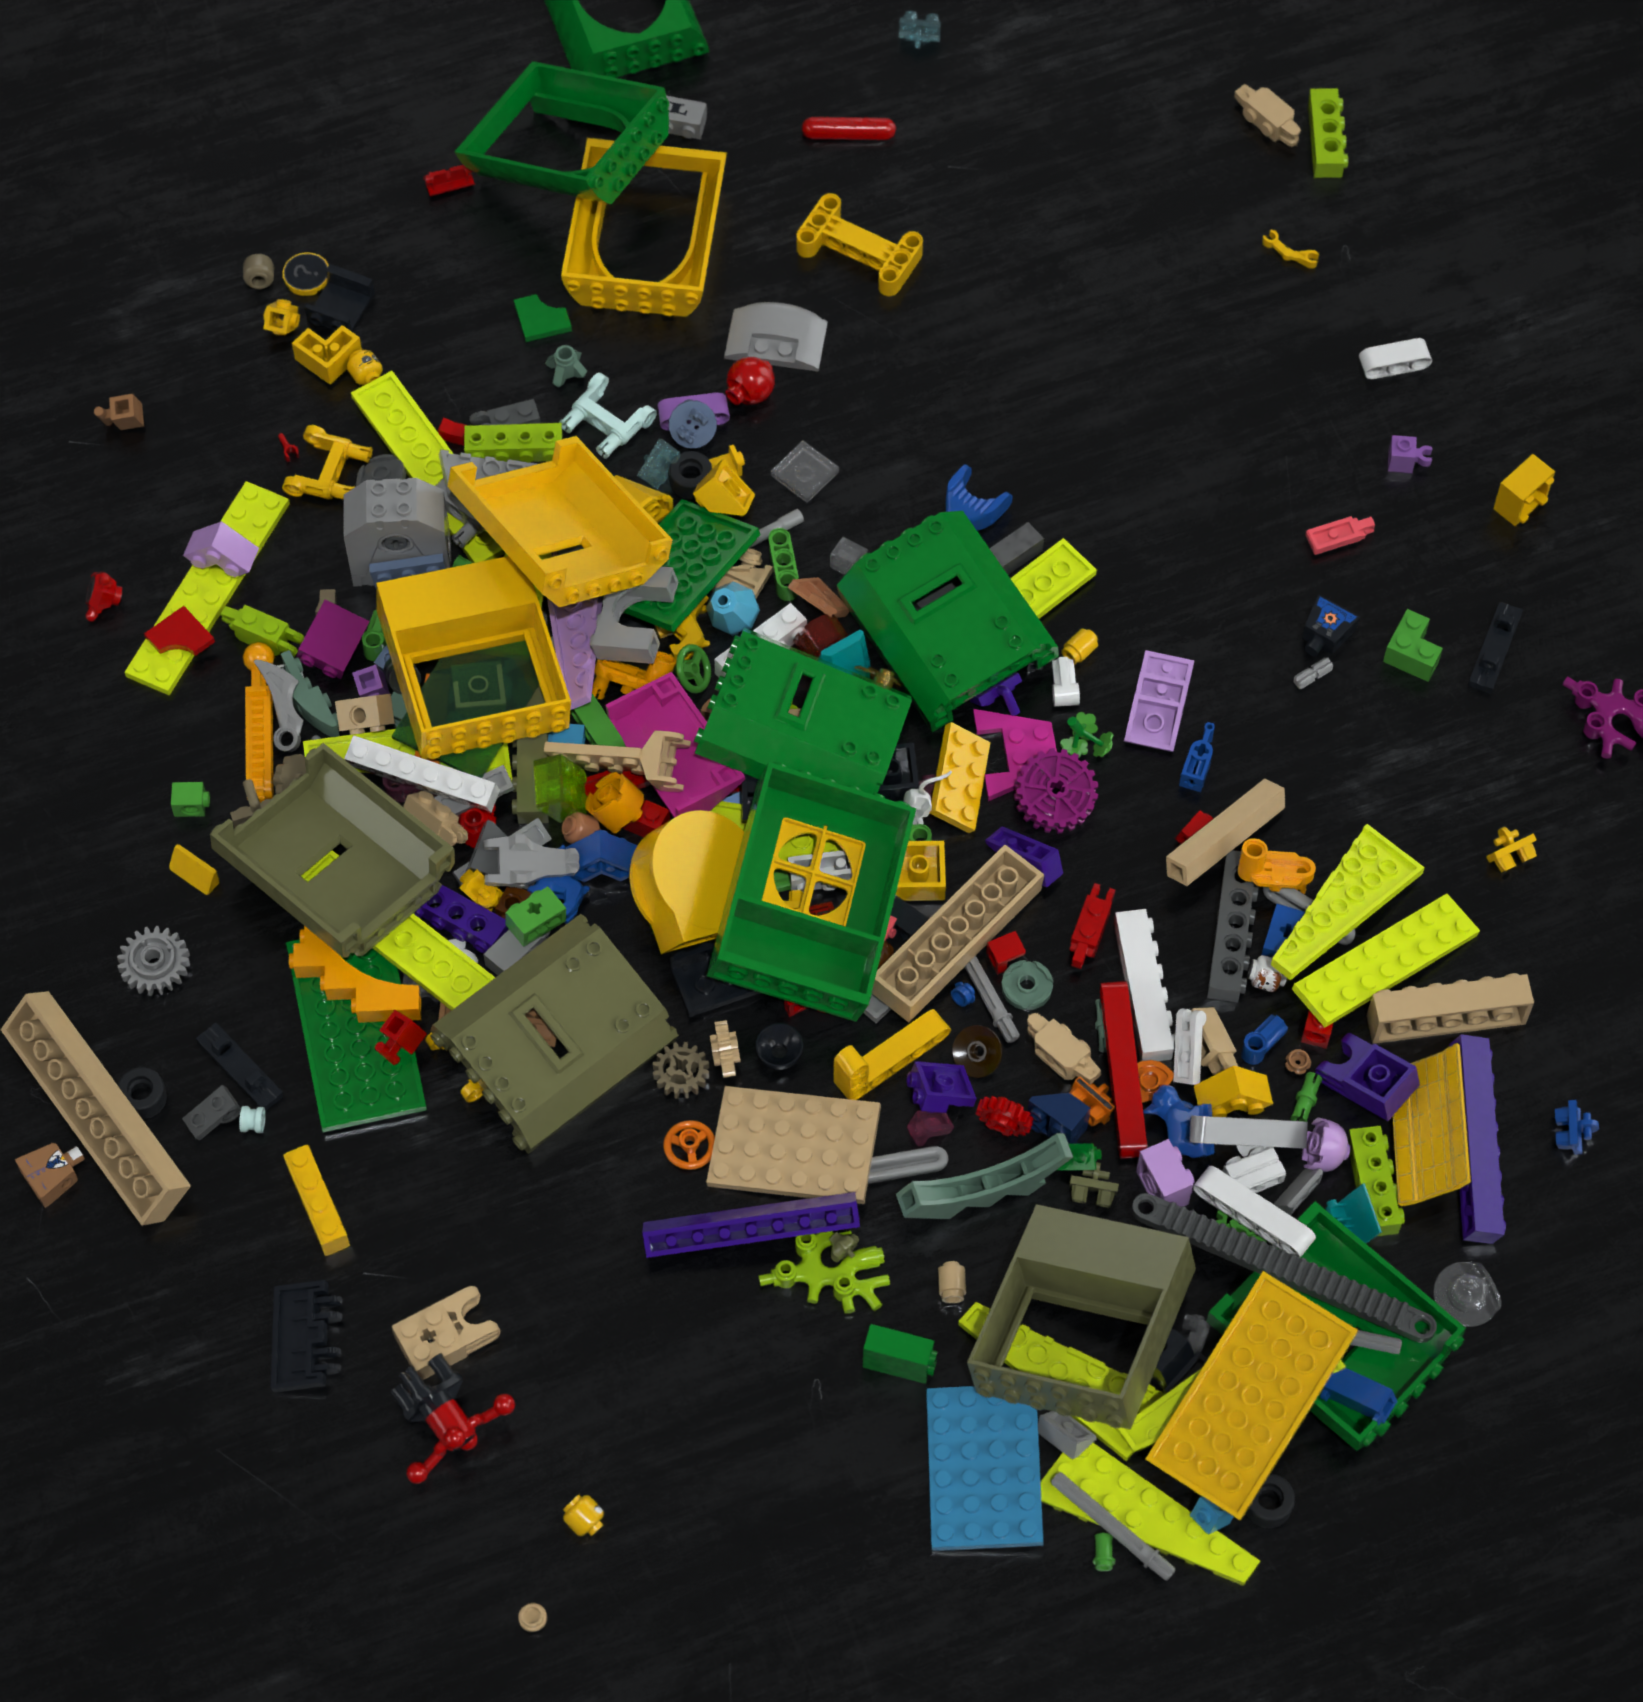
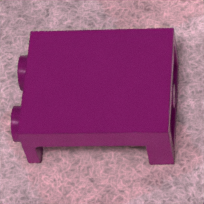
(332, 639)

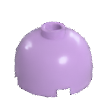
(1325, 1146)

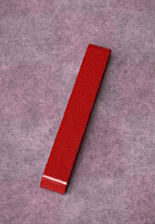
(1123, 1069)

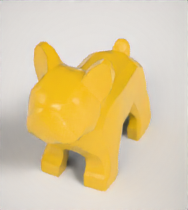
(687, 632)

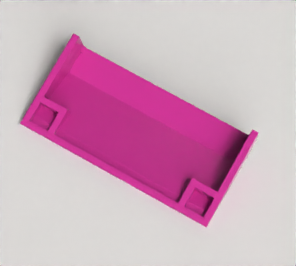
(667, 707)

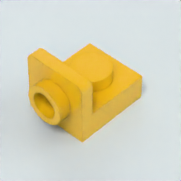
(733, 459)

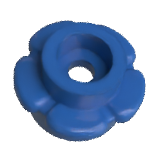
(963, 994)

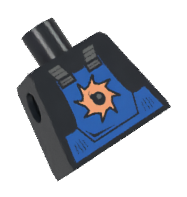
(1328, 626)

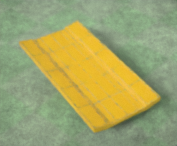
(1432, 1131)

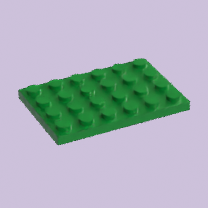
(700, 554)

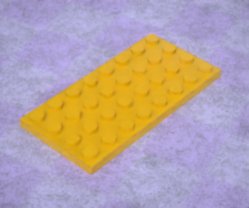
(1252, 1395)

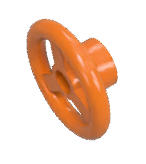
(689, 1135)

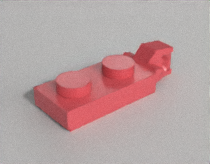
(1338, 533)

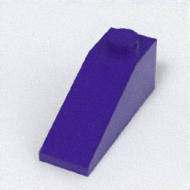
(1036, 853)

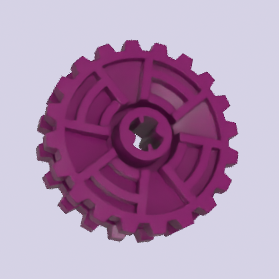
(1053, 771)

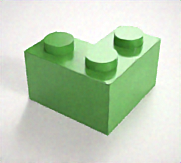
(1409, 650)

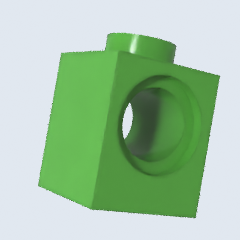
(189, 799)

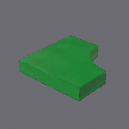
(539, 319)

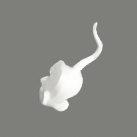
(921, 799)

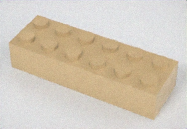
(1449, 1008)

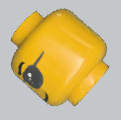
(364, 366)

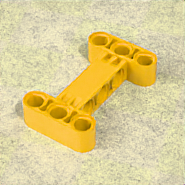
(891, 260)

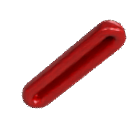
(848, 128)

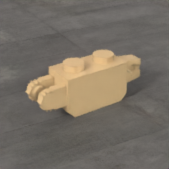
(1269, 114)
(1062, 1050)

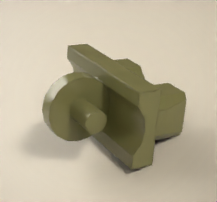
(1081, 1186)

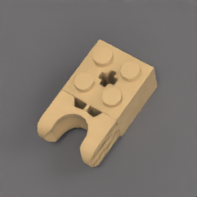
(448, 1329)

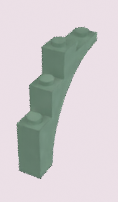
(985, 1187)

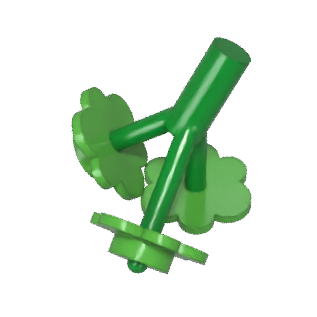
(1084, 727)

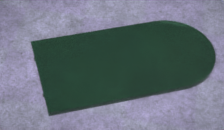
(475, 687)

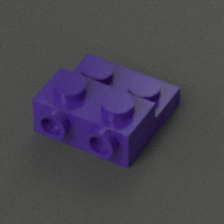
(940, 1086)

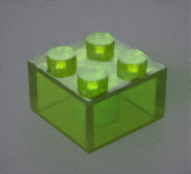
(559, 787)

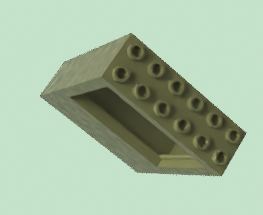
(1094, 1269)

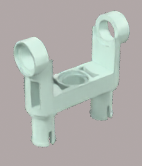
(618, 432)

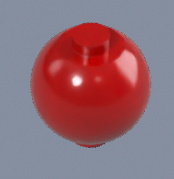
(750, 381)

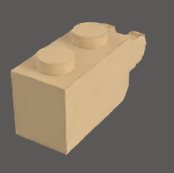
(436, 817)
(1216, 1044)

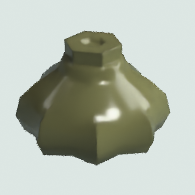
(843, 1245)

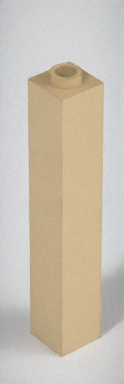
(1225, 832)

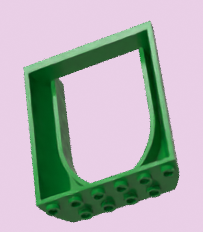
(614, 53)
(620, 104)

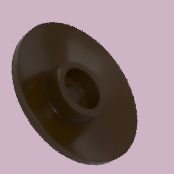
(966, 1051)

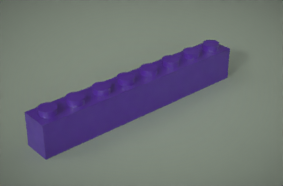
(1482, 1197)
(751, 1224)

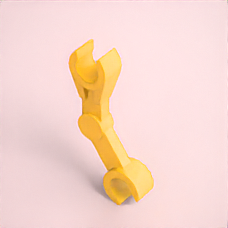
(1288, 254)

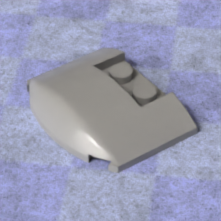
(778, 334)

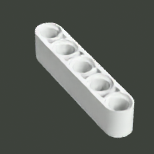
(1253, 1211)

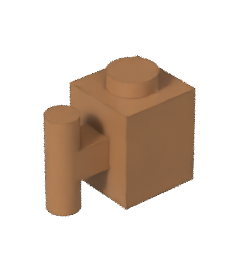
(124, 412)

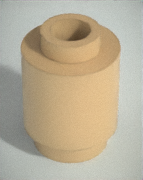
(952, 1282)

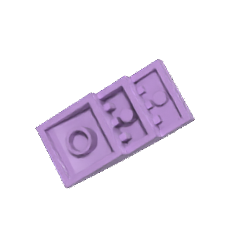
(1159, 701)

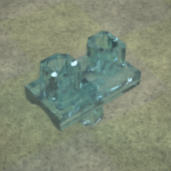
(920, 30)
(658, 463)

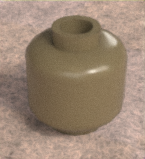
(258, 271)

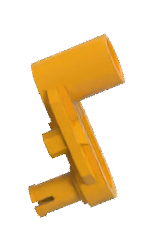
(628, 675)
(1274, 868)

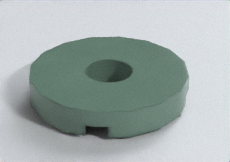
(1027, 998)

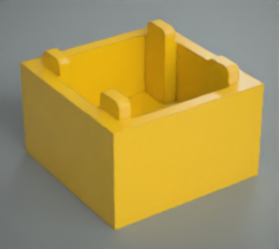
(1524, 490)

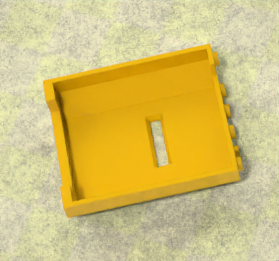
(563, 507)

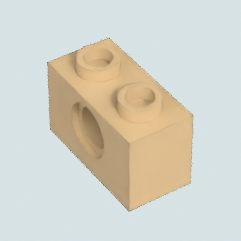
(352, 713)

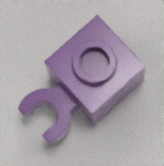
(1404, 454)
(370, 681)

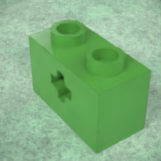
(535, 916)

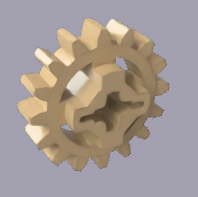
(725, 1048)

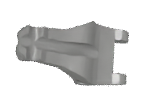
(526, 862)

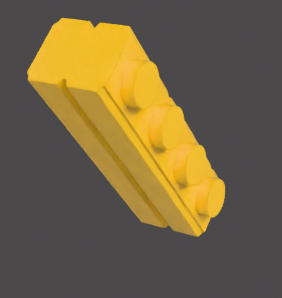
(316, 1200)

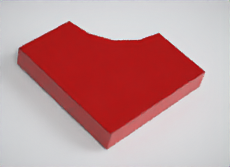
(181, 632)

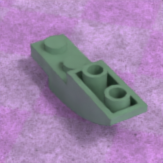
(310, 701)

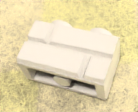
(1258, 1170)

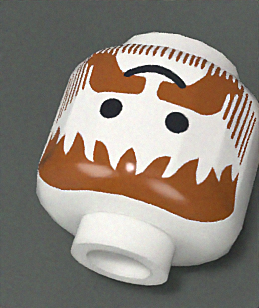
(1264, 975)

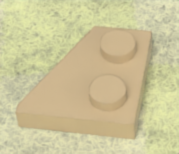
(749, 577)

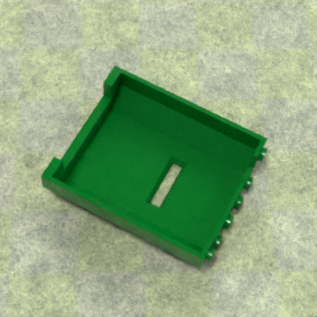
(956, 641)
(842, 730)
(1403, 1372)

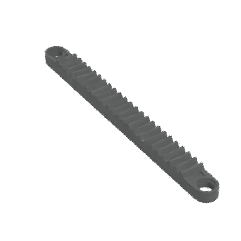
(1285, 1267)

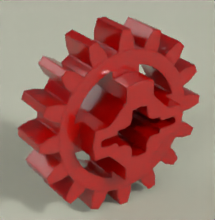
(1004, 1116)

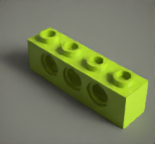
(1326, 133)

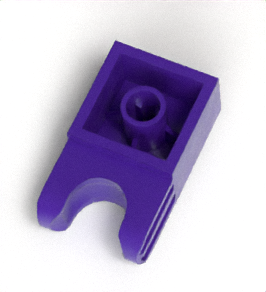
(1370, 1077)

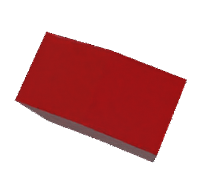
(452, 431)

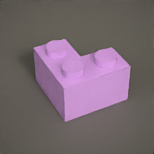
(223, 547)

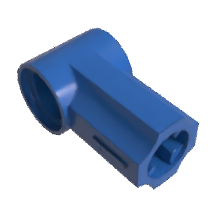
(1263, 1038)

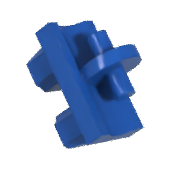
(1572, 1116)

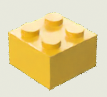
(923, 872)

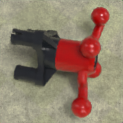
(442, 1413)

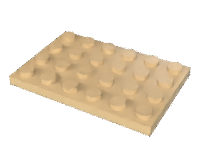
(793, 1144)

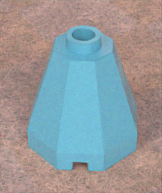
(732, 608)

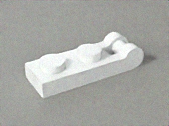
(1188, 1046)

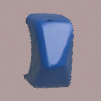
(979, 511)

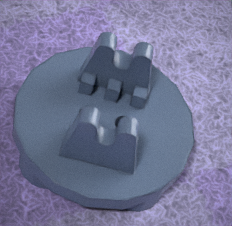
(700, 415)

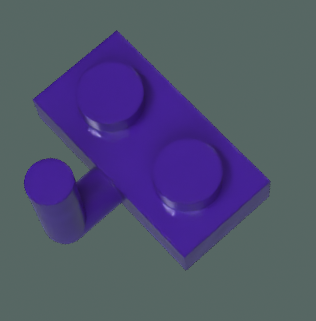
(1001, 688)

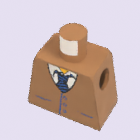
(50, 1171)

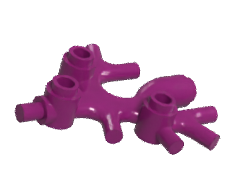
(1607, 706)

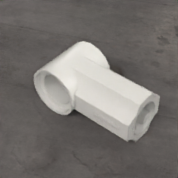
(1065, 689)

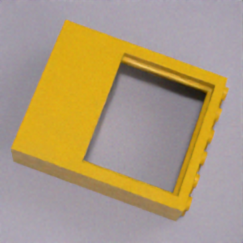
(463, 613)

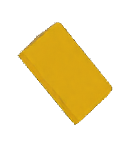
(193, 870)

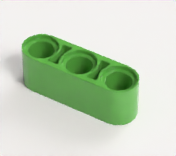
(782, 554)
(598, 726)

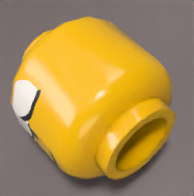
(583, 1515)

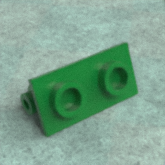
(1083, 1158)

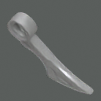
(282, 688)

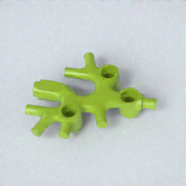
(817, 1275)

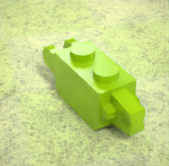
(255, 626)

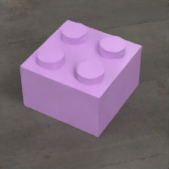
(1164, 1174)

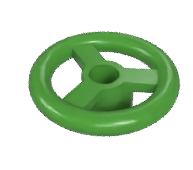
(690, 669)

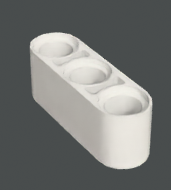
(1395, 358)

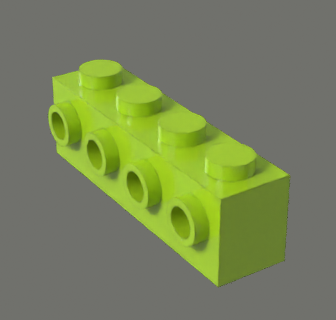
(513, 441)
(1374, 1170)

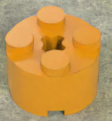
(615, 802)

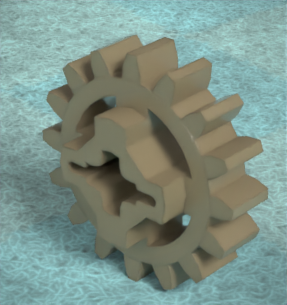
(677, 1080)

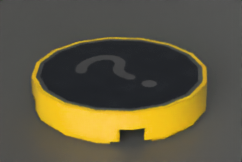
(305, 274)

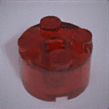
(820, 635)

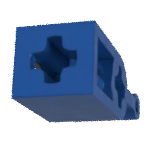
(1198, 763)

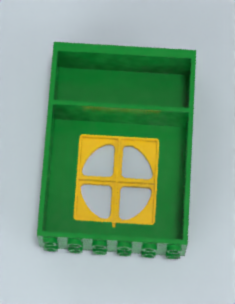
(787, 951)

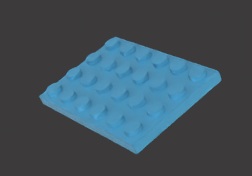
(983, 1471)

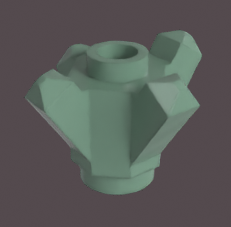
(566, 363)

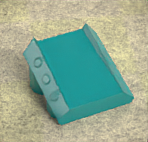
(849, 653)

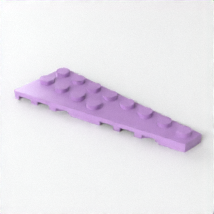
(572, 632)

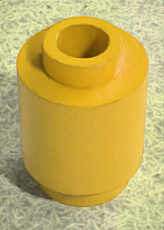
(1080, 645)

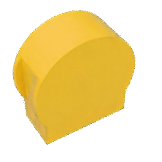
(684, 877)

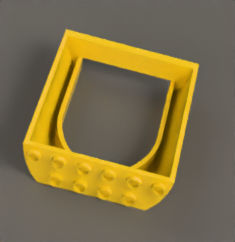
(681, 290)

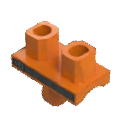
(1095, 1099)

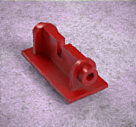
(449, 180)

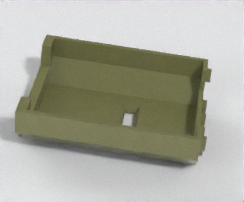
(367, 890)
(591, 1006)

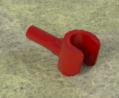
(287, 447)

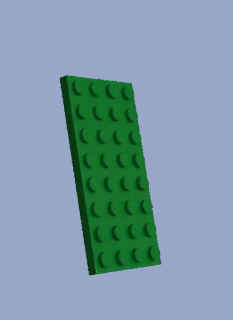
(347, 1072)

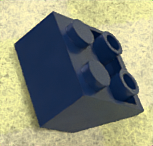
(1059, 1114)

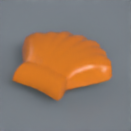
(1152, 1076)

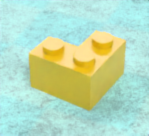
(326, 357)
(1235, 1090)

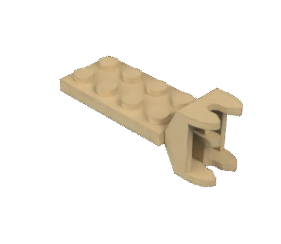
(653, 760)

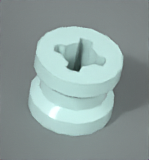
(252, 1119)

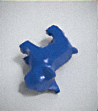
(564, 888)
(1178, 1118)

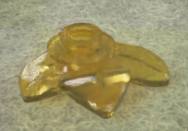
(883, 676)

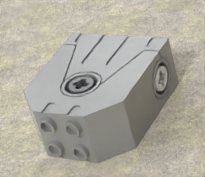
(392, 523)

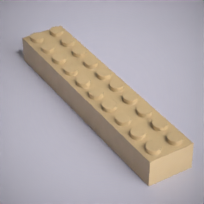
(95, 1108)

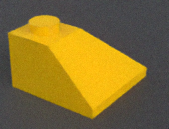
(724, 491)

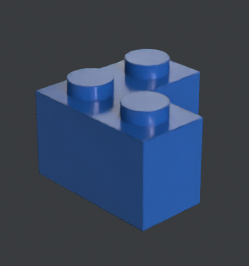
(603, 855)

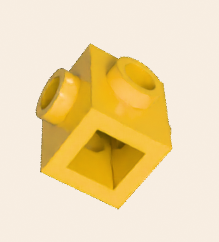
(274, 319)

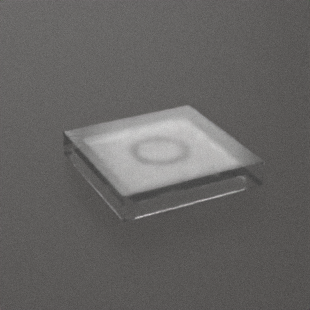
(804, 471)

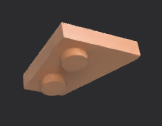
(819, 595)

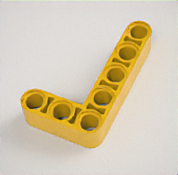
(859, 1074)

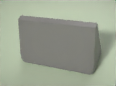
(1299, 1190)
(1065, 1433)

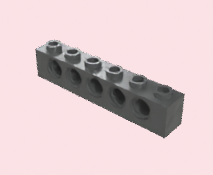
(1222, 985)

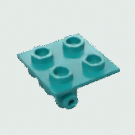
(1356, 1214)

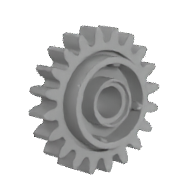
(171, 963)

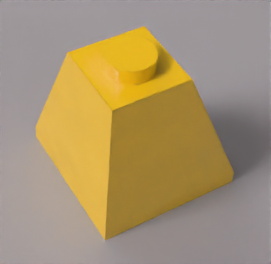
(654, 502)

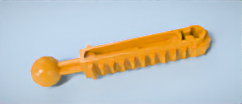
(259, 723)

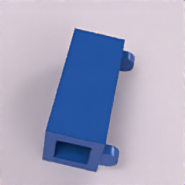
(1360, 1394)

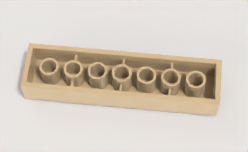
(956, 933)

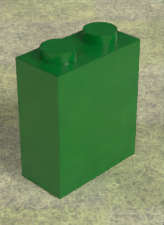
(899, 1354)

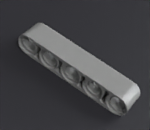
(1248, 1132)

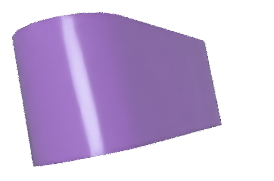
(715, 401)

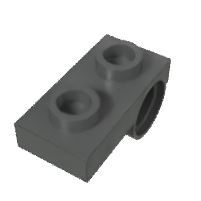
(215, 1109)

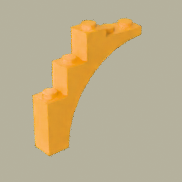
(370, 998)

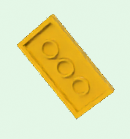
(959, 795)

